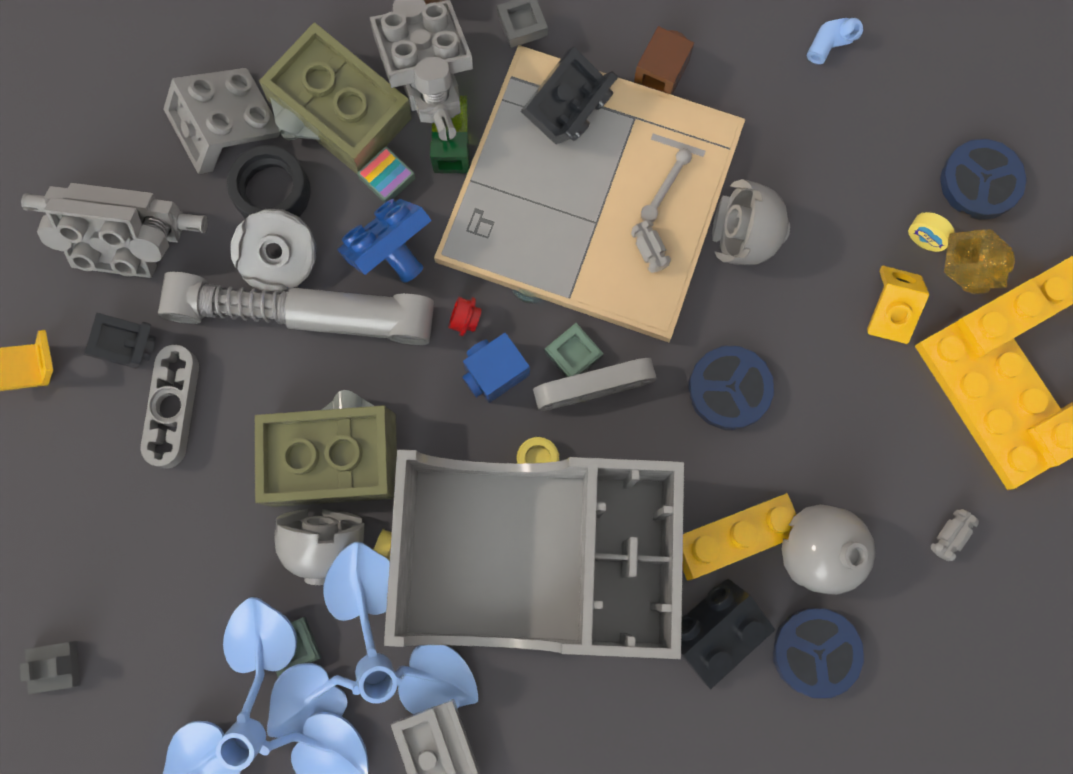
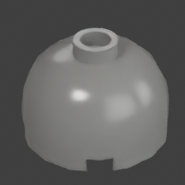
(750, 224)
(312, 543)
(828, 550)

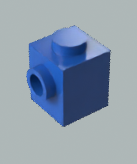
(494, 367)

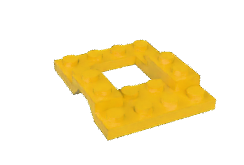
(996, 384)

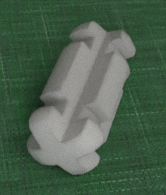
(650, 246)
(954, 535)

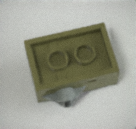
(334, 98)
(326, 454)

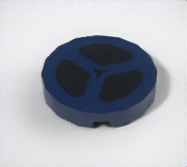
(983, 179)
(731, 387)
(818, 653)

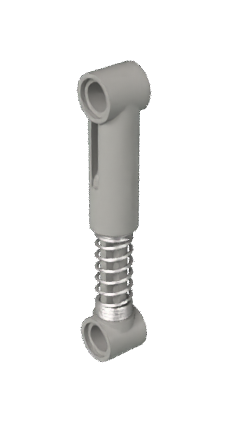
(399, 318)

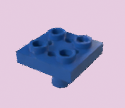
(386, 239)

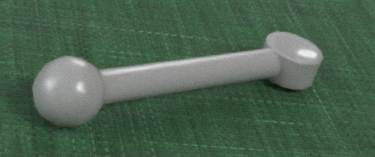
(650, 211)

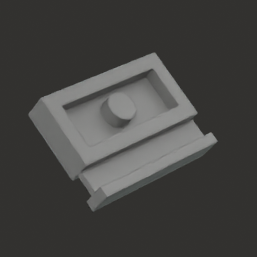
(435, 742)

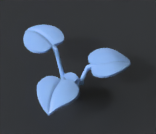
(352, 588)
(260, 640)

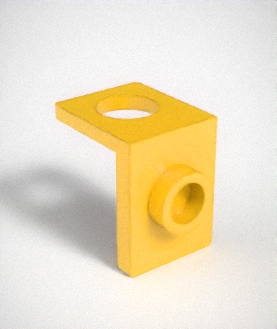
(898, 305)
(26, 364)

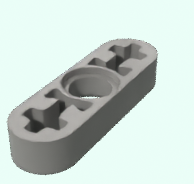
(594, 384)
(158, 392)

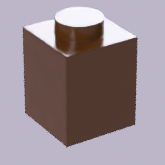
(664, 60)

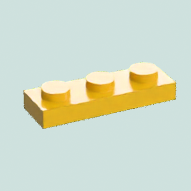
(737, 536)

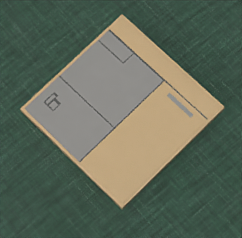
(566, 211)

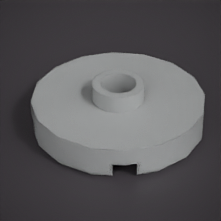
(256, 263)

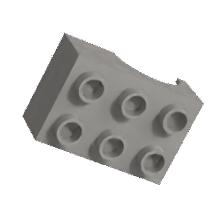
(537, 555)

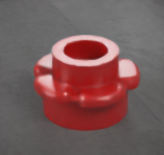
(464, 316)

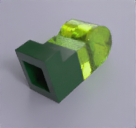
(454, 149)

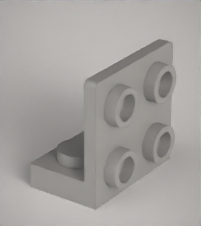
(217, 113)

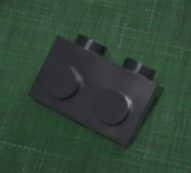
(569, 97)
(722, 632)

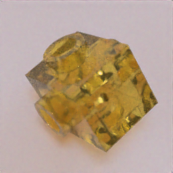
(978, 260)

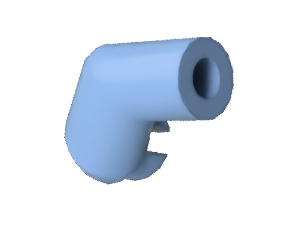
(834, 34)

